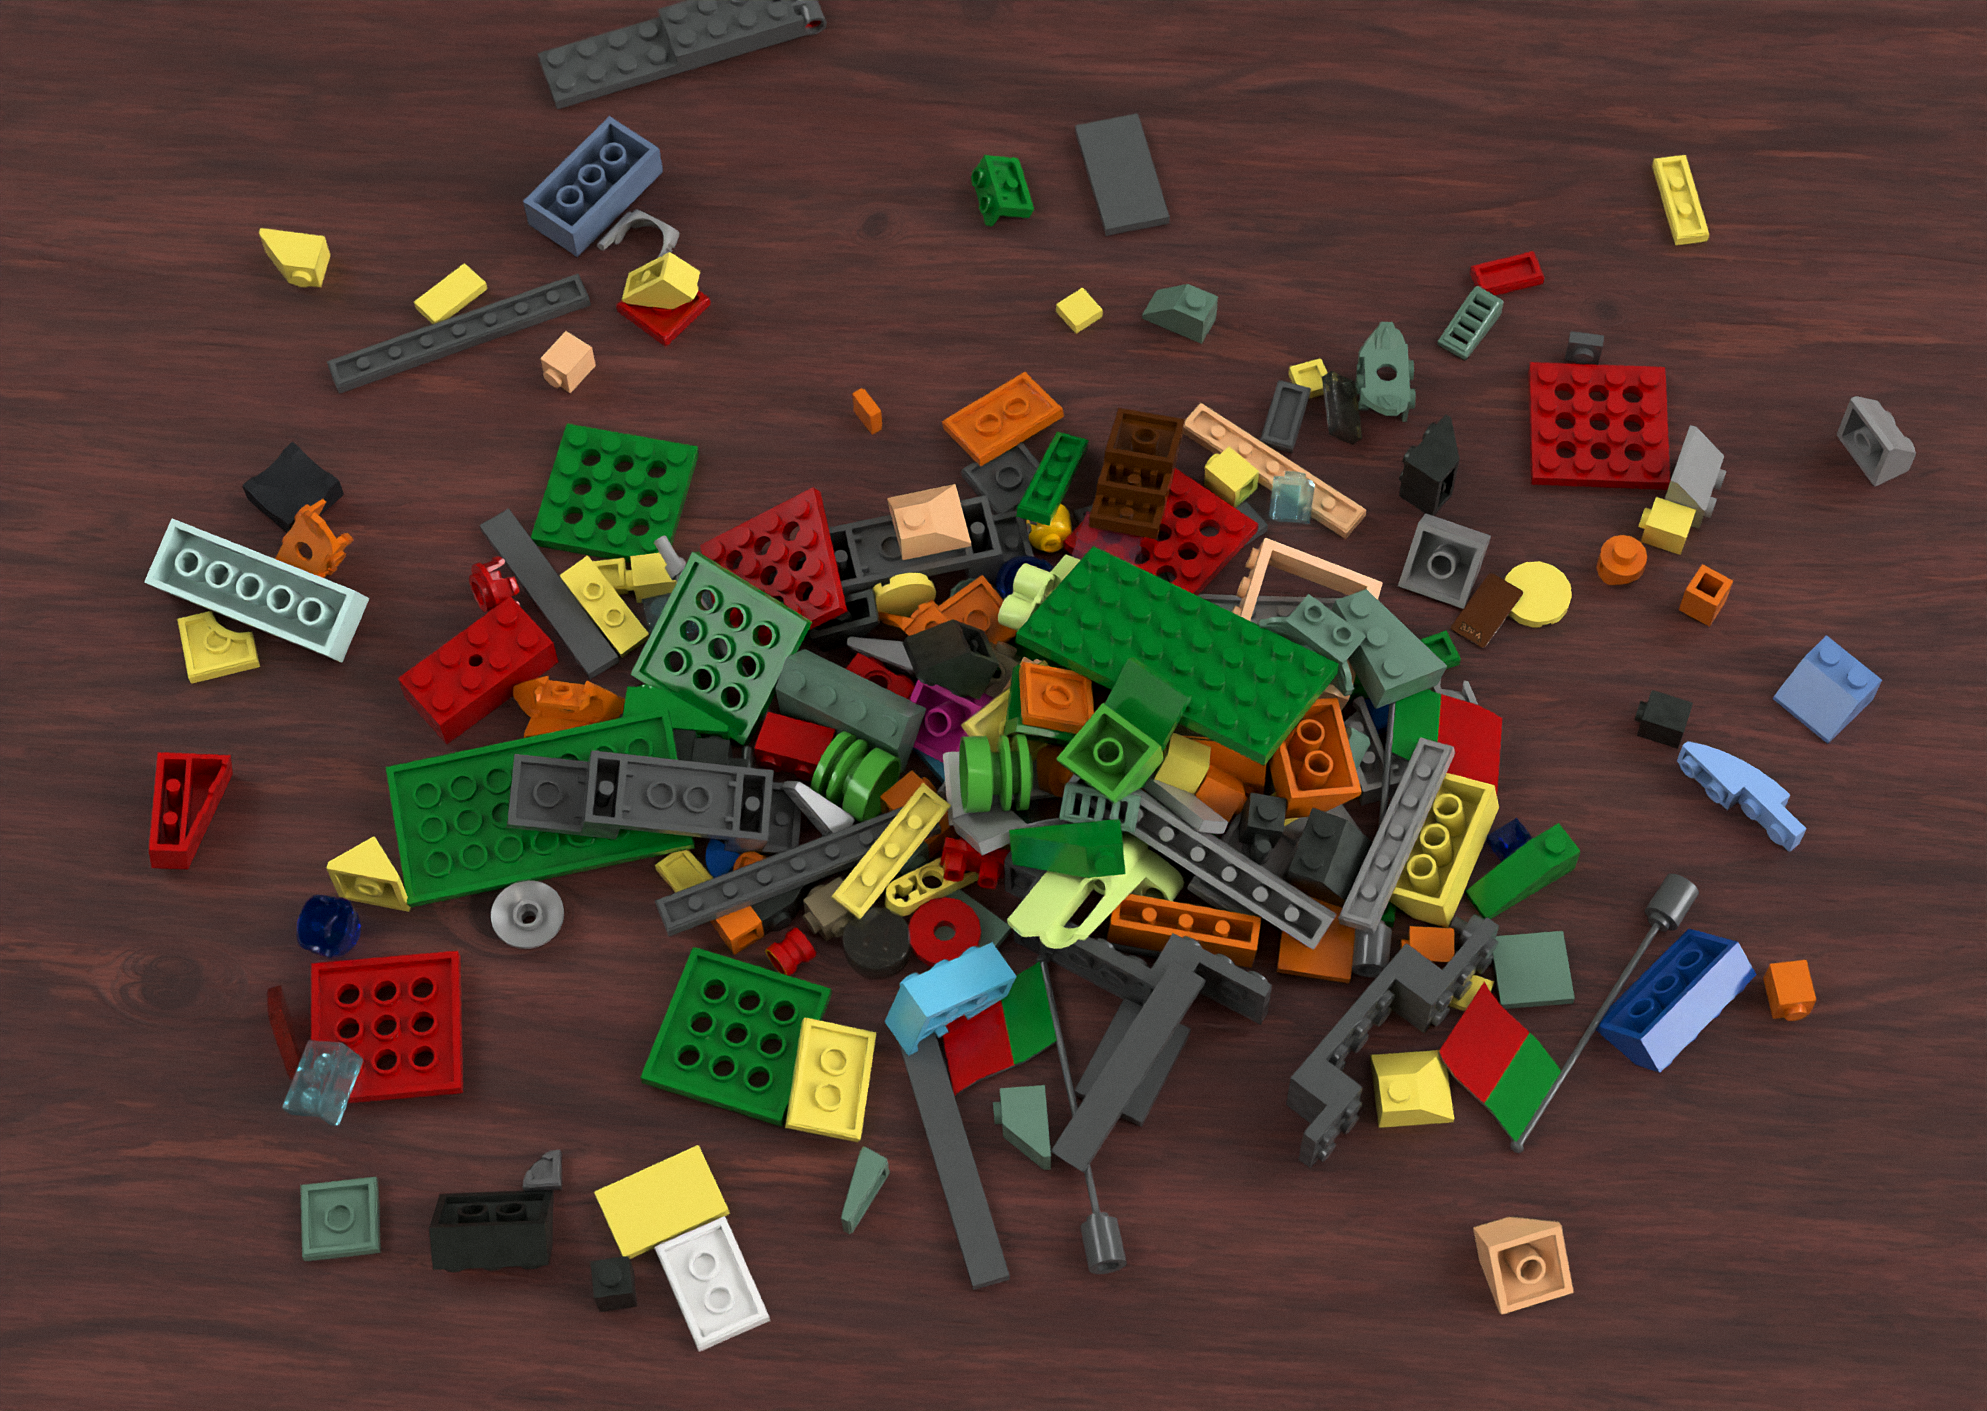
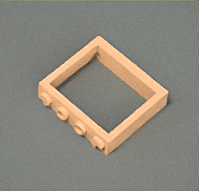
(1309, 568)

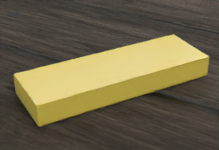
(1680, 200)

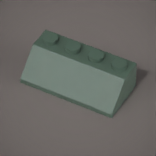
(842, 700)

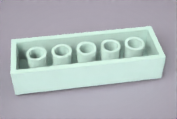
(257, 590)

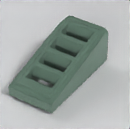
(1480, 304)
(1068, 803)
(867, 1180)

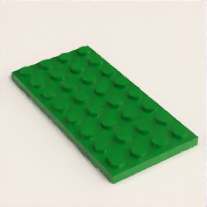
(1242, 677)
(456, 808)

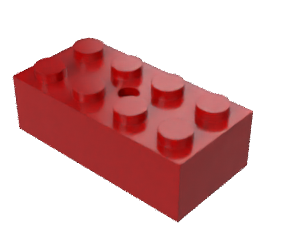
(478, 670)

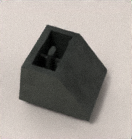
(1431, 468)
(953, 658)

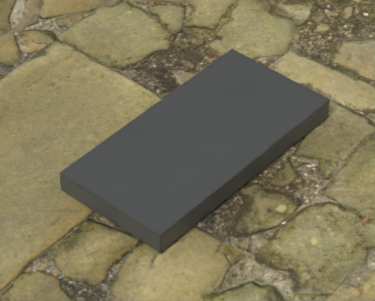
(1122, 174)

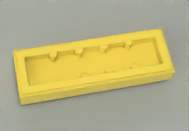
(604, 606)

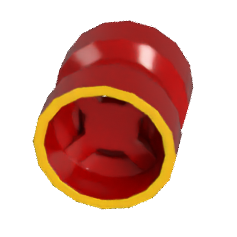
(790, 952)

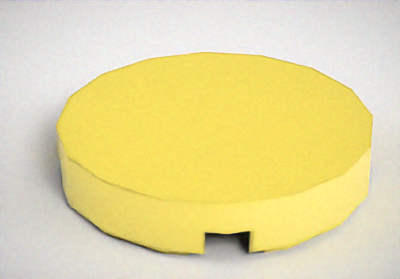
(904, 594)
(1544, 594)

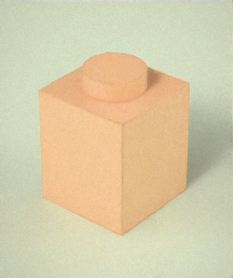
(567, 362)

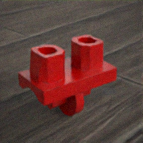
(961, 856)

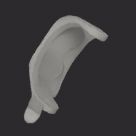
(636, 220)

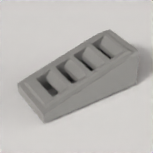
(889, 652)
(819, 810)

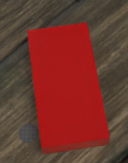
(1508, 274)

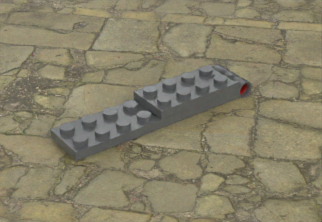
(675, 42)

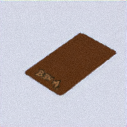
(1487, 610)

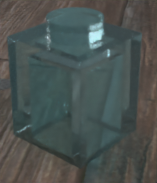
(1292, 498)

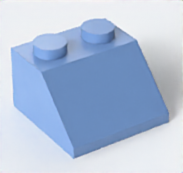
(1827, 689)

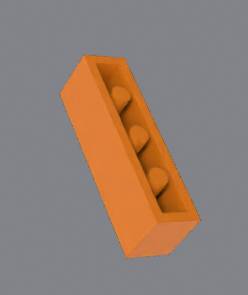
(1152, 921)

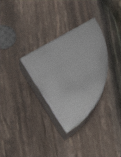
(545, 1173)

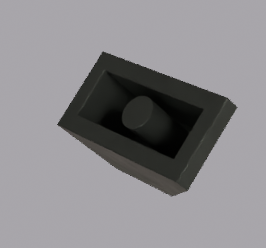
(856, 622)

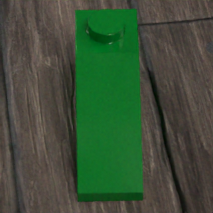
(683, 715)
(1071, 849)
(1524, 872)

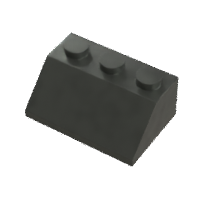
(492, 1230)

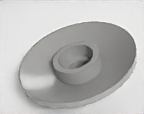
(525, 900)

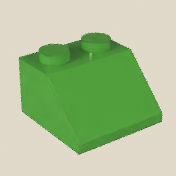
(1111, 755)

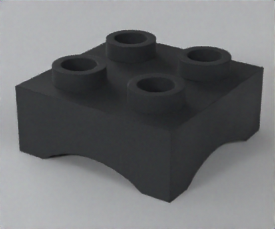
(290, 485)

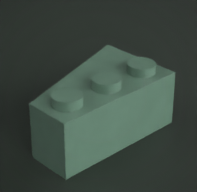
(1391, 658)

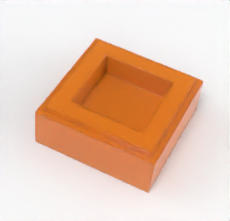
(867, 410)

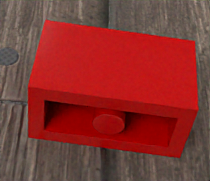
(792, 745)

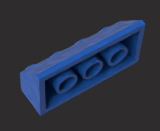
(1676, 998)

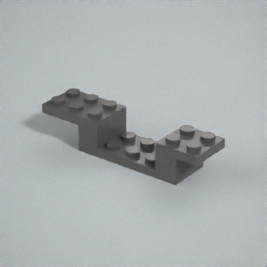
(871, 555)
(655, 797)
(1130, 976)
(1410, 988)

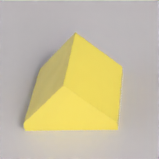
(368, 877)

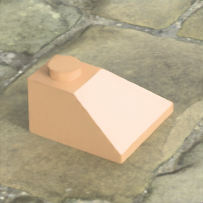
(929, 522)
(1523, 1261)

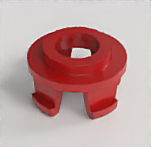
(490, 587)

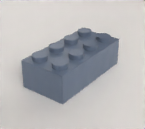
(593, 186)

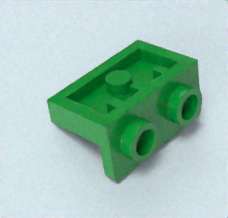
(1001, 188)

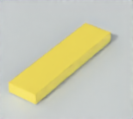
(891, 851)

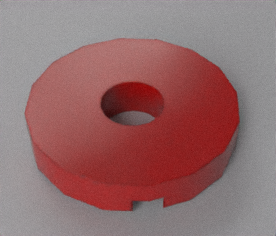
(941, 913)

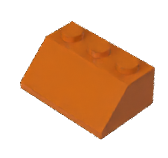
(1315, 763)

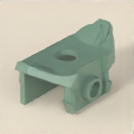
(1385, 349)
(1321, 632)

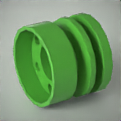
(995, 773)
(855, 775)

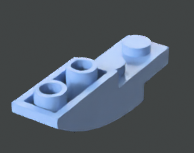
(1734, 781)

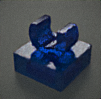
(1508, 839)

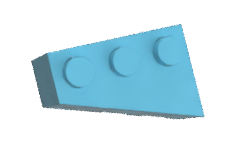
(948, 992)

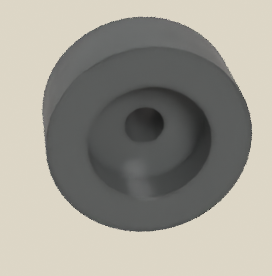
(1465, 928)

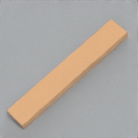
(1218, 433)

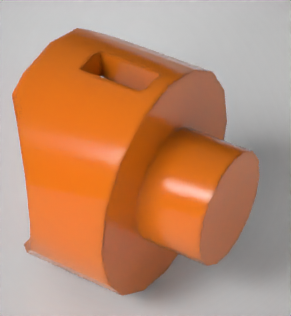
(1621, 560)
(1050, 773)

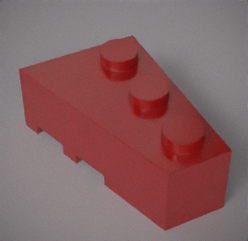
(184, 804)

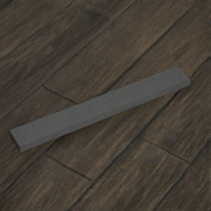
(458, 333)
(772, 875)
(955, 1165)

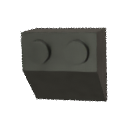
(1328, 858)

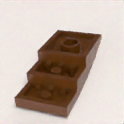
(1137, 473)

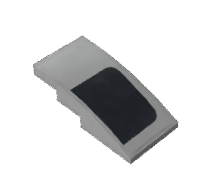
(991, 829)

